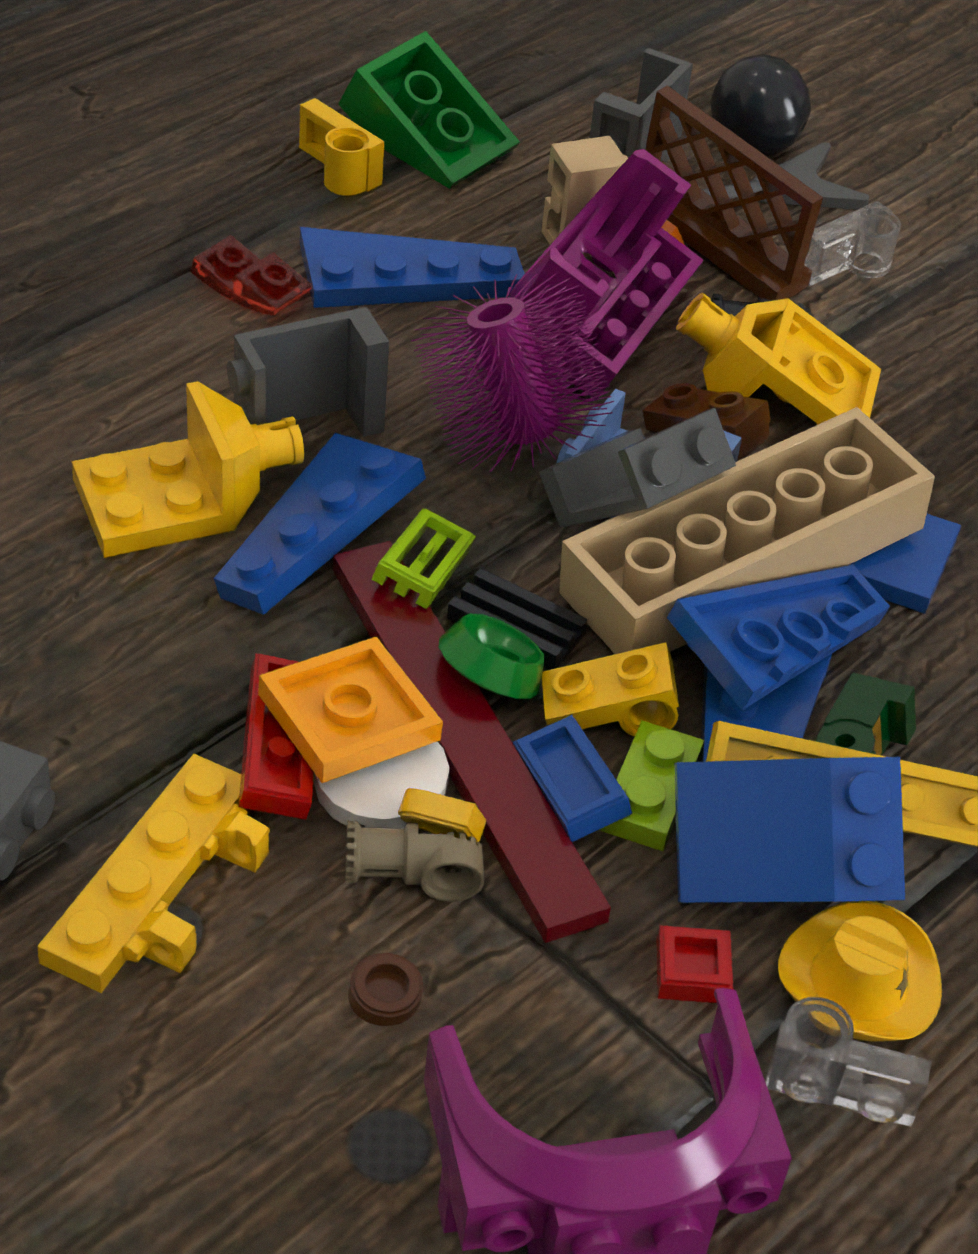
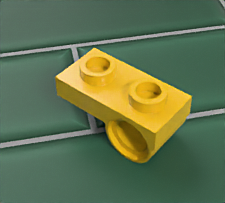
(349, 152)
(614, 689)

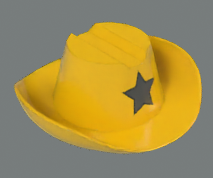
(870, 965)

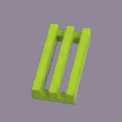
(412, 577)

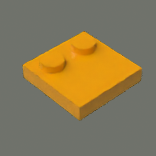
(349, 709)

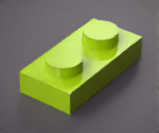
(650, 783)

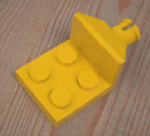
(785, 351)
(184, 485)

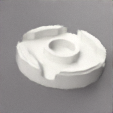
(377, 791)

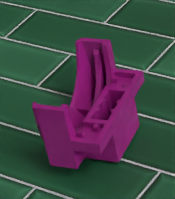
(608, 1193)

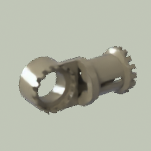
(415, 859)

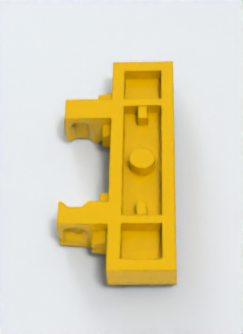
(127, 901)

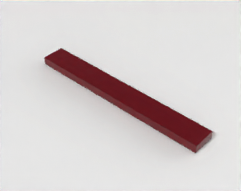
(480, 756)

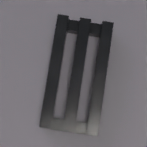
(524, 612)

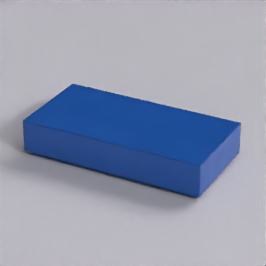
(573, 778)

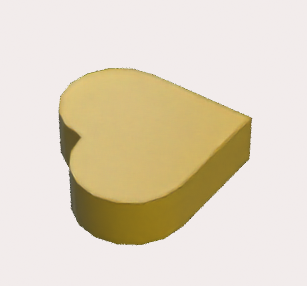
(441, 814)

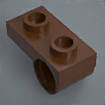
(737, 414)

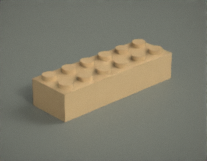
(769, 518)

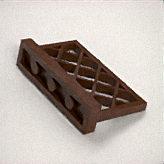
(711, 222)

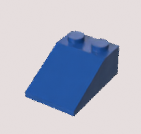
(790, 830)

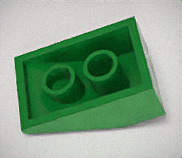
(427, 112)

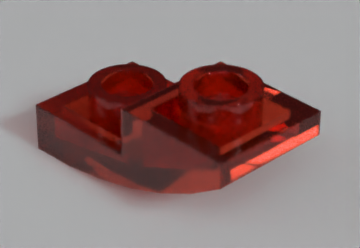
(245, 279)

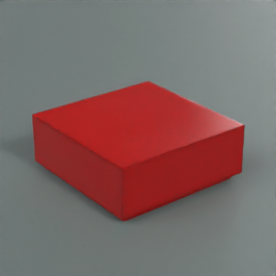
(693, 963)

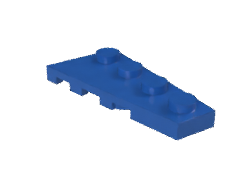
(316, 518)

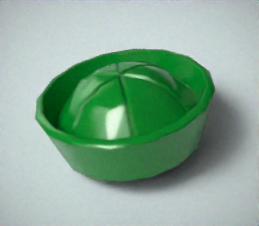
(494, 656)

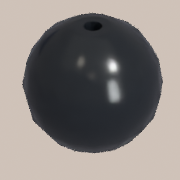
(762, 102)

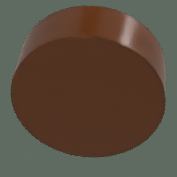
(385, 989)

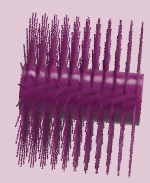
(514, 371)

